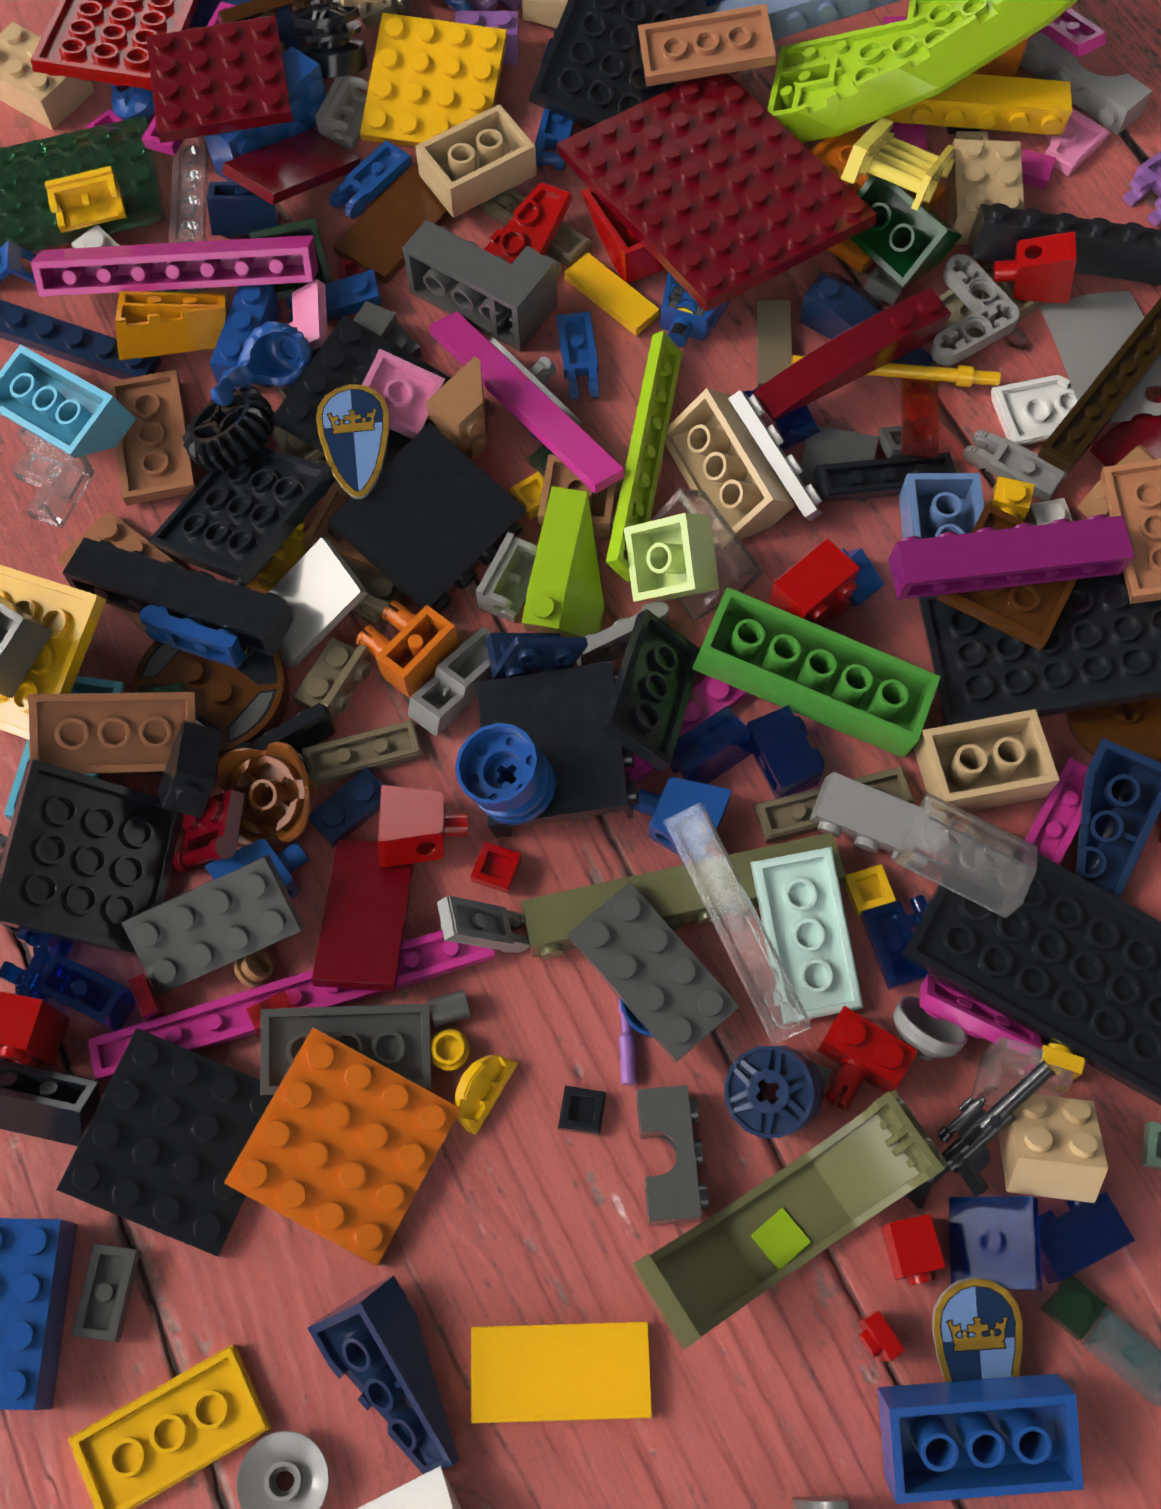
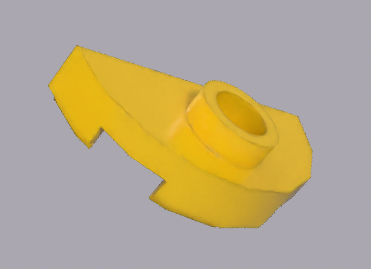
(481, 1088)

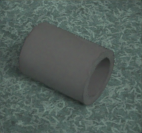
(449, 1008)

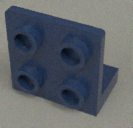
(532, 653)

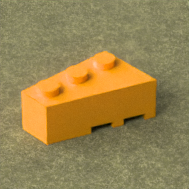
(167, 322)

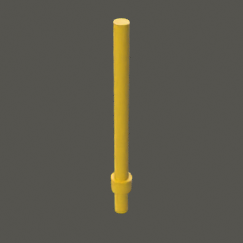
(962, 375)

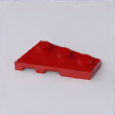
(533, 223)

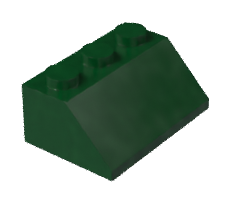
(903, 239)

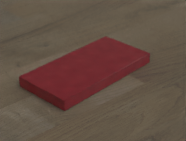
(291, 166)
(363, 920)

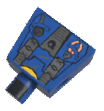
(684, 316)

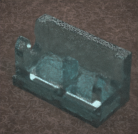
(1126, 1354)

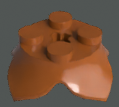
(254, 775)

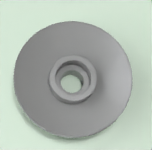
(268, 1458)

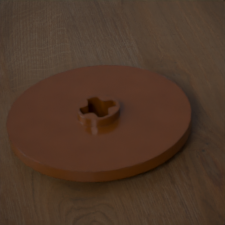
(1138, 733)

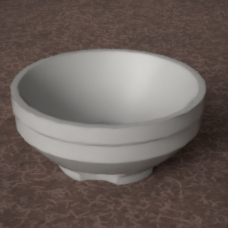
(926, 1034)

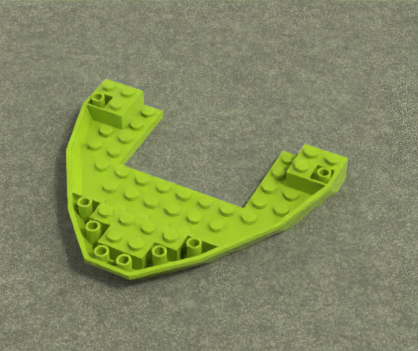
(875, 71)

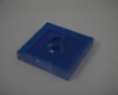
(996, 1240)

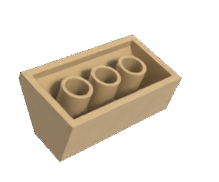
(727, 464)

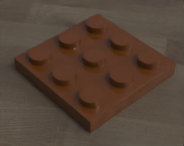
(1019, 611)

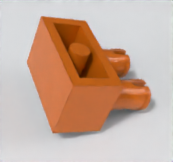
(415, 650)

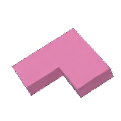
(311, 312)

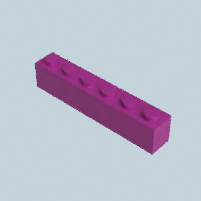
(1010, 556)

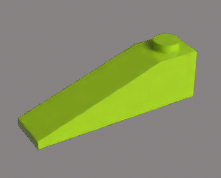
(565, 574)

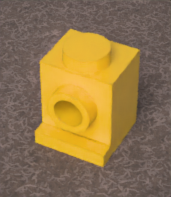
(1012, 496)

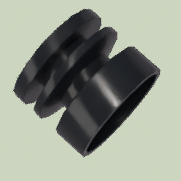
(329, 32)

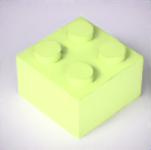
(671, 557)

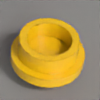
(449, 1050)

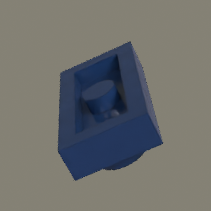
(347, 807)

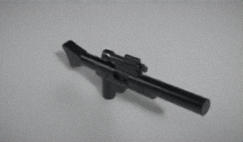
(976, 1130)

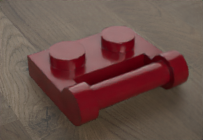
(218, 824)

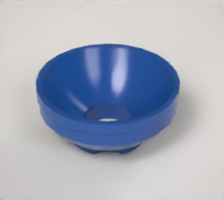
(131, 102)

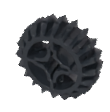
(229, 433)

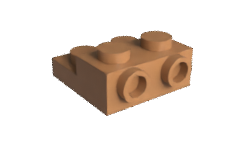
(601, 504)

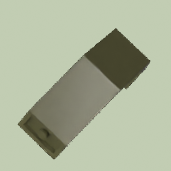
(826, 1193)

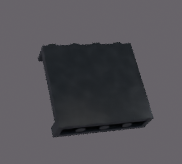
(429, 520)
(564, 718)

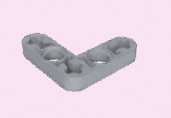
(983, 312)

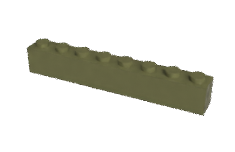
(666, 890)

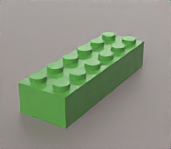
(817, 673)

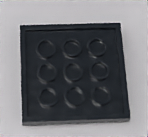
(339, 362)
(243, 514)
(84, 857)
(168, 1142)

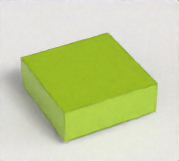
(780, 1238)

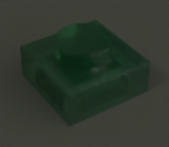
(1074, 1307)

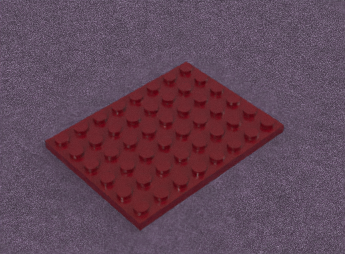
(715, 187)

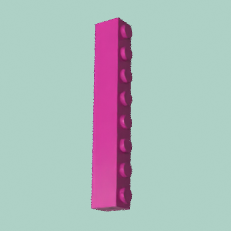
(175, 265)

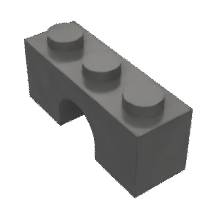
(669, 1116)

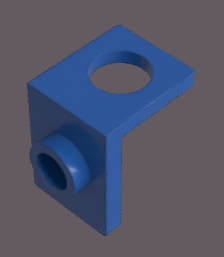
(10, 262)

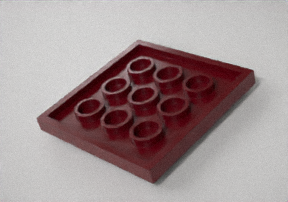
(218, 79)

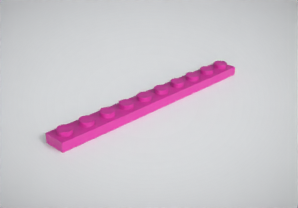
(229, 1020)

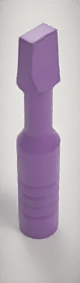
(627, 1053)

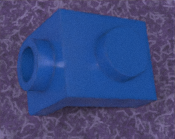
(867, 579)

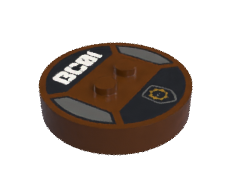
(235, 700)

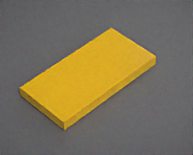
(560, 1372)
(170, 1433)

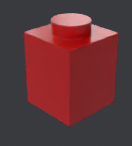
(913, 1249)

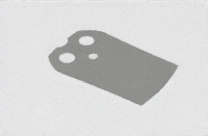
(1090, 334)

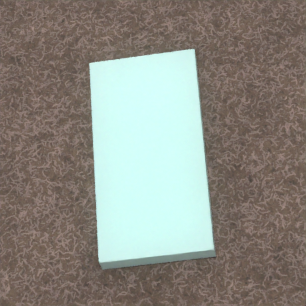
(809, 928)

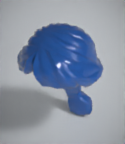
(270, 358)

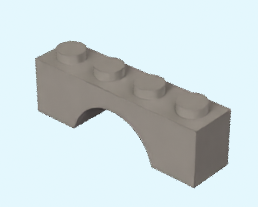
(1108, 99)

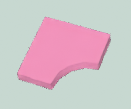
(1076, 144)

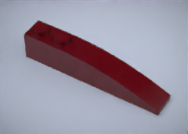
(855, 353)

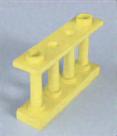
(898, 162)

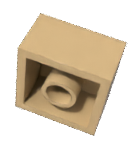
(1054, 1149)

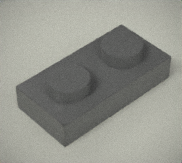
(106, 1293)

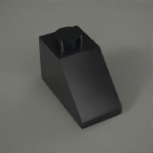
(190, 769)

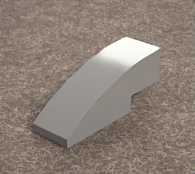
(453, 685)

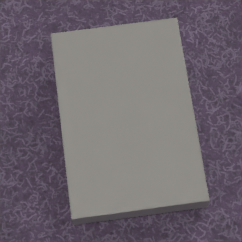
(318, 595)

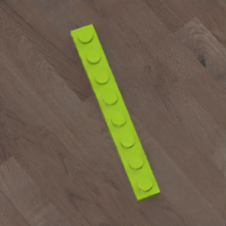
(645, 447)

